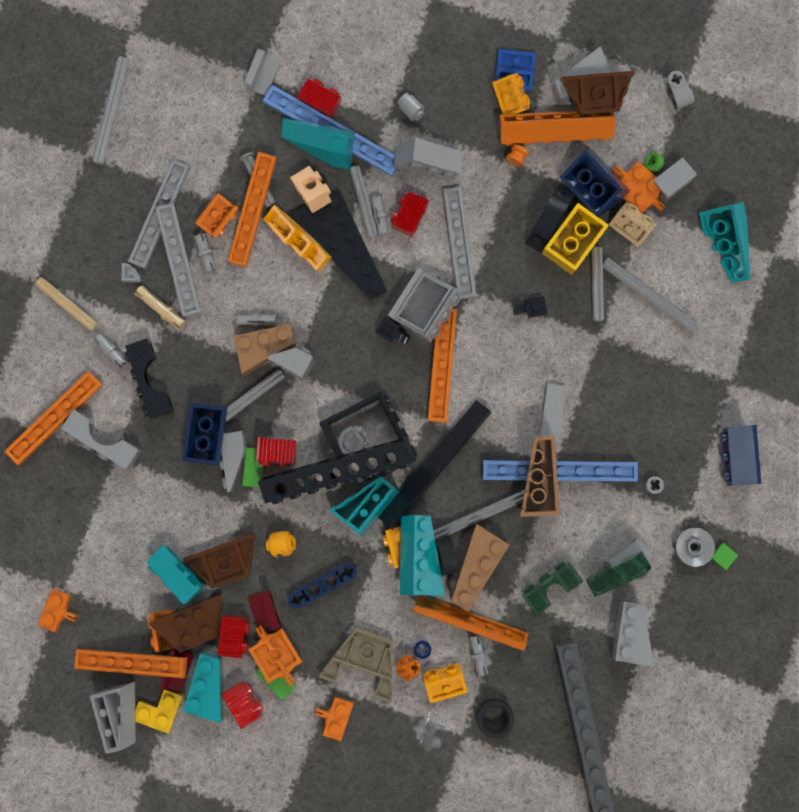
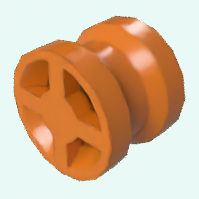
(517, 155)

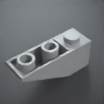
(232, 458)

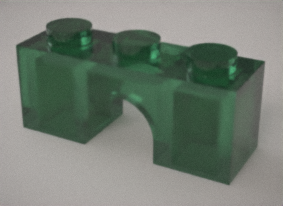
(618, 575)
(536, 595)

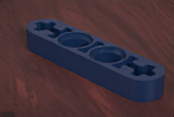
(321, 583)

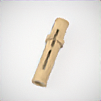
(166, 313)

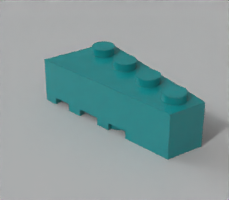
(419, 558)

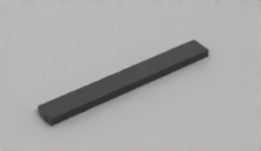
(434, 464)

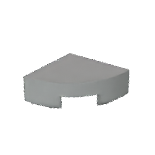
(129, 274)

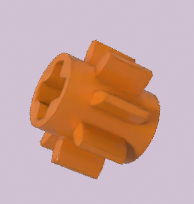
(407, 667)

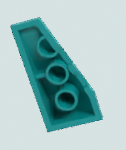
(324, 142)
(729, 233)

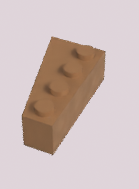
(541, 488)
(477, 566)

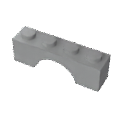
(81, 427)

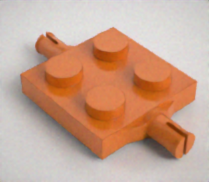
(643, 190)
(275, 656)

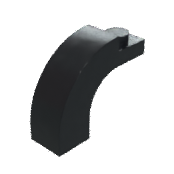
(549, 218)

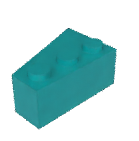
(366, 506)
(175, 574)
(206, 689)

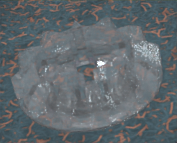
(347, 434)

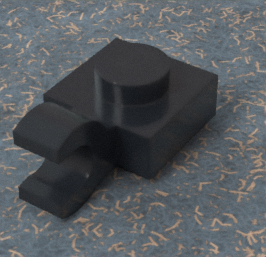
(533, 307)
(390, 329)

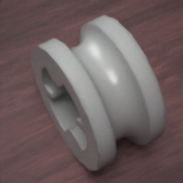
(660, 484)

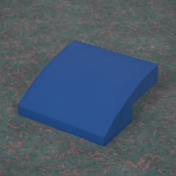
(518, 62)

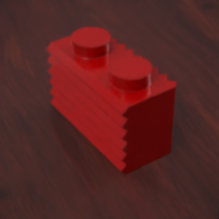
(319, 97)
(409, 214)
(275, 451)
(232, 636)
(242, 704)

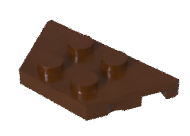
(598, 91)
(224, 562)
(190, 625)

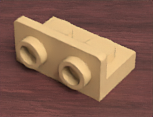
(632, 224)

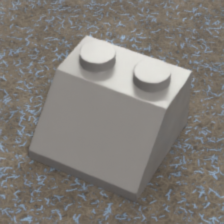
(294, 361)

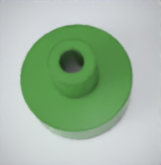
(654, 162)

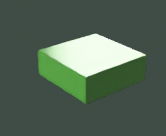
(724, 556)

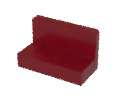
(264, 611)
(177, 683)

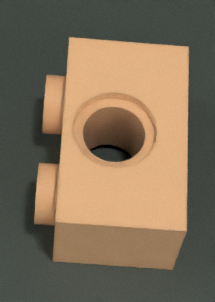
(311, 189)

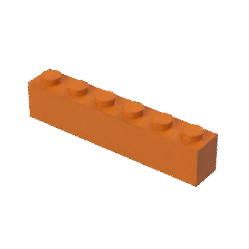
(555, 127)

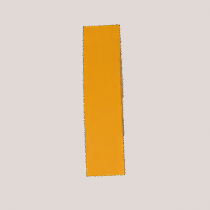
(297, 238)

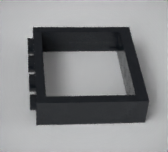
(392, 417)

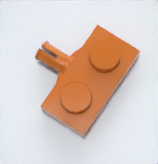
(56, 611)
(335, 718)

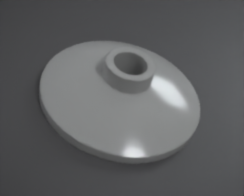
(704, 550)

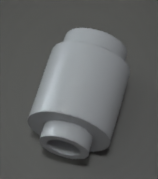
(411, 107)

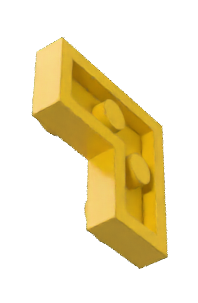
(161, 716)

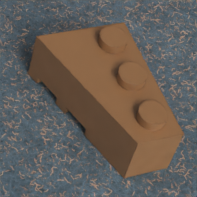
(256, 346)

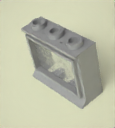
(425, 305)

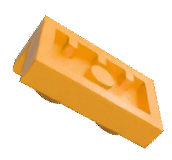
(511, 94)
(393, 540)
(444, 682)

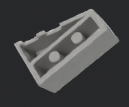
(592, 64)
(428, 158)
(631, 635)
(115, 716)

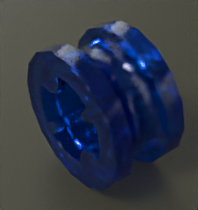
(419, 654)

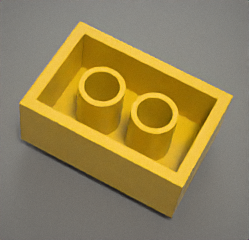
(575, 239)

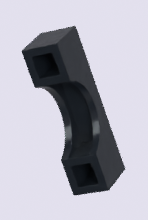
(141, 356)

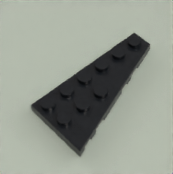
(339, 237)

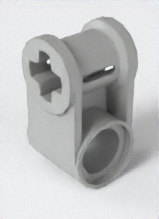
(678, 92)

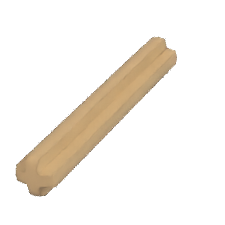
(64, 302)

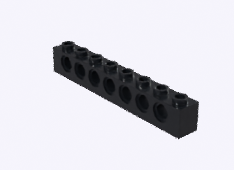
(270, 484)

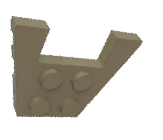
(367, 653)

